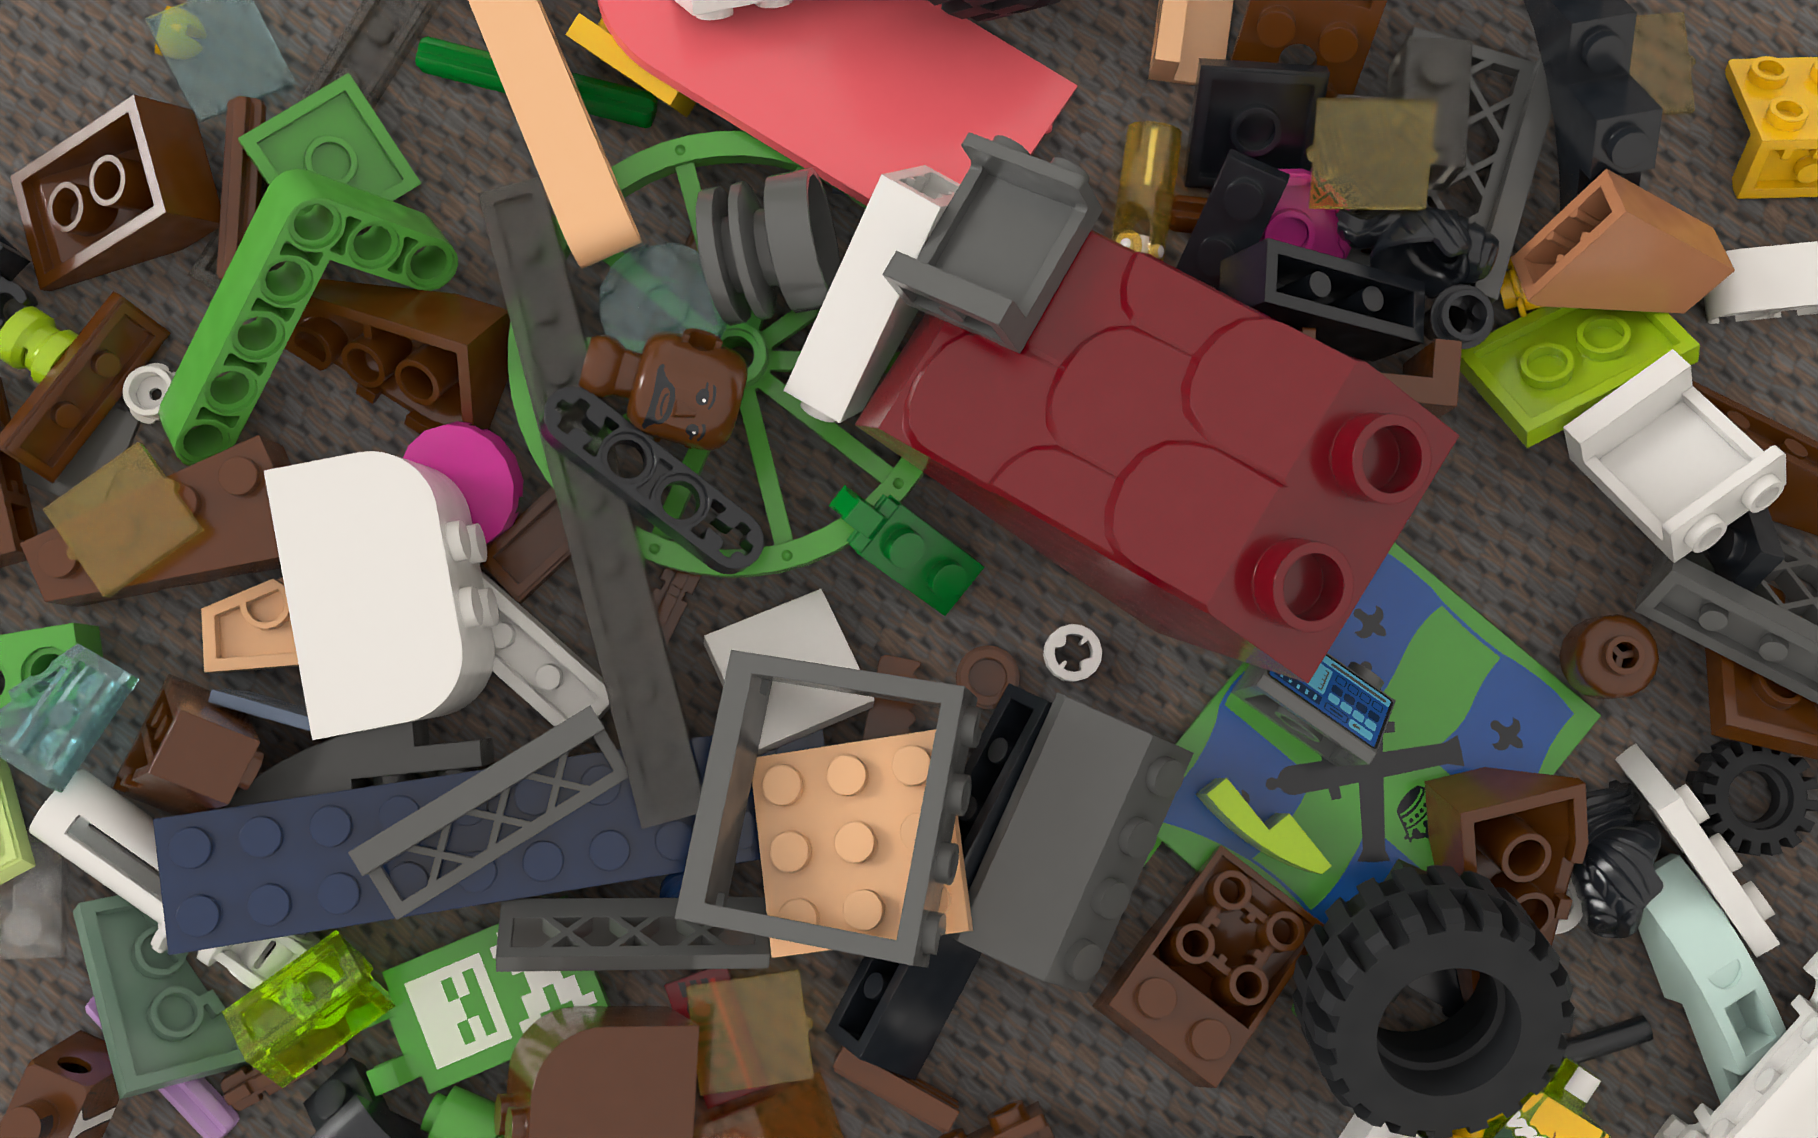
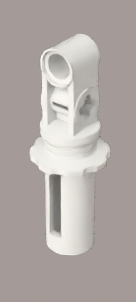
(66, 827)

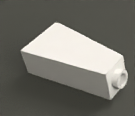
(862, 312)

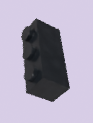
(1348, 303)

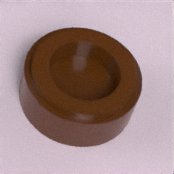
(987, 674)

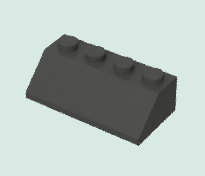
(1072, 844)

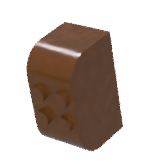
(602, 1075)

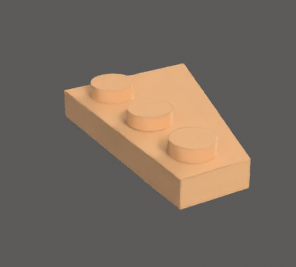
(249, 631)

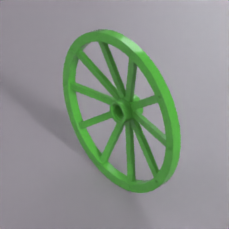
(682, 157)

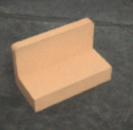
(1186, 33)

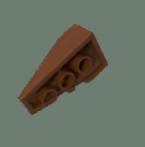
(417, 347)
(1515, 832)

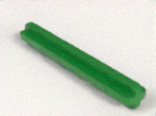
(477, 69)

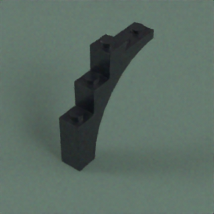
(1596, 104)

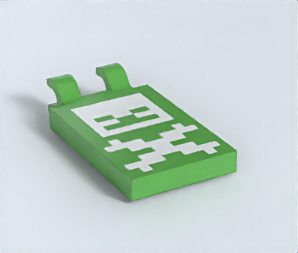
(464, 1016)

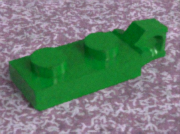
(907, 549)

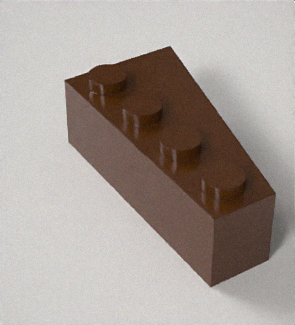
(229, 503)

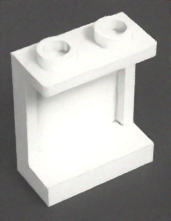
(1673, 459)

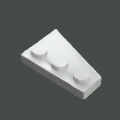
(1708, 857)

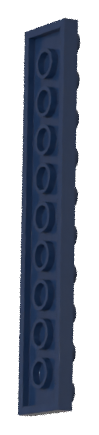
(289, 869)

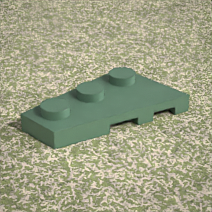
(150, 1004)

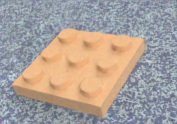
(843, 836)

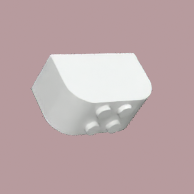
(381, 590)

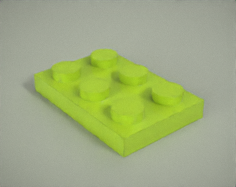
(1565, 361)

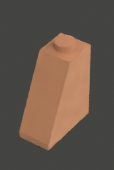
(1621, 253)

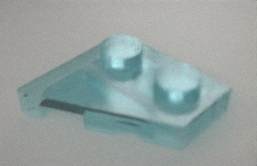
(61, 715)

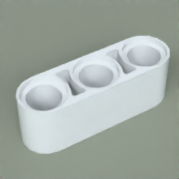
(1767, 283)

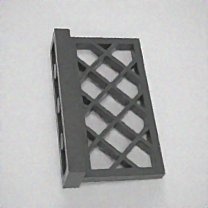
(1513, 157)
(1740, 623)

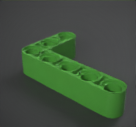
(282, 294)

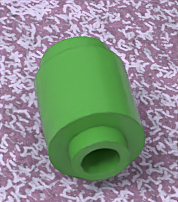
(460, 1116)

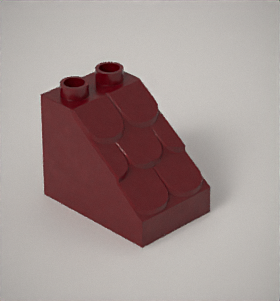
(1173, 454)

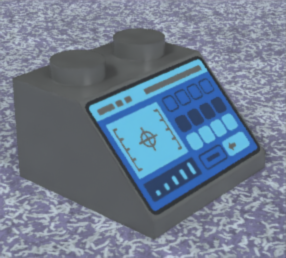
(1334, 714)

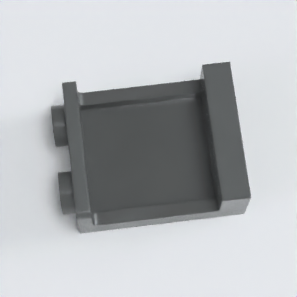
(1000, 242)

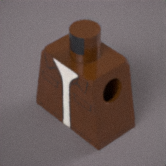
(59, 1101)

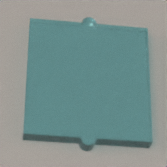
(219, 53)

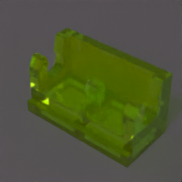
(307, 1010)

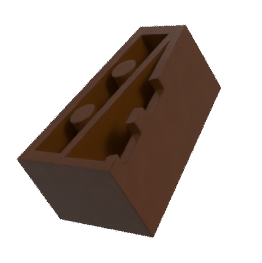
(189, 752)

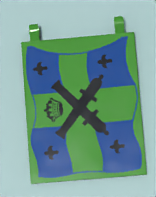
(1459, 706)

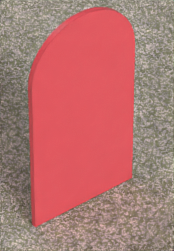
(848, 81)

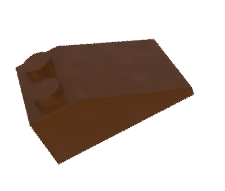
(117, 193)

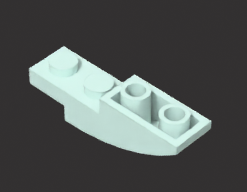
(1709, 973)

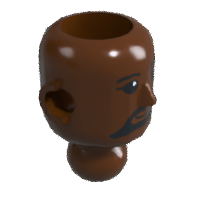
(677, 388)

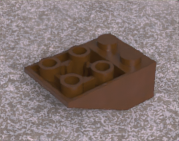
(1209, 969)

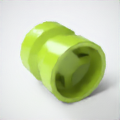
(33, 342)

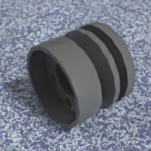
(756, 249)

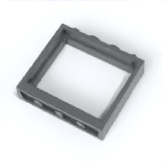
(728, 787)

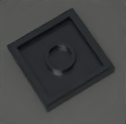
(1255, 110)

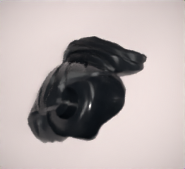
(1422, 245)
(1618, 863)

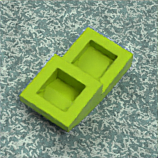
(1276, 837)

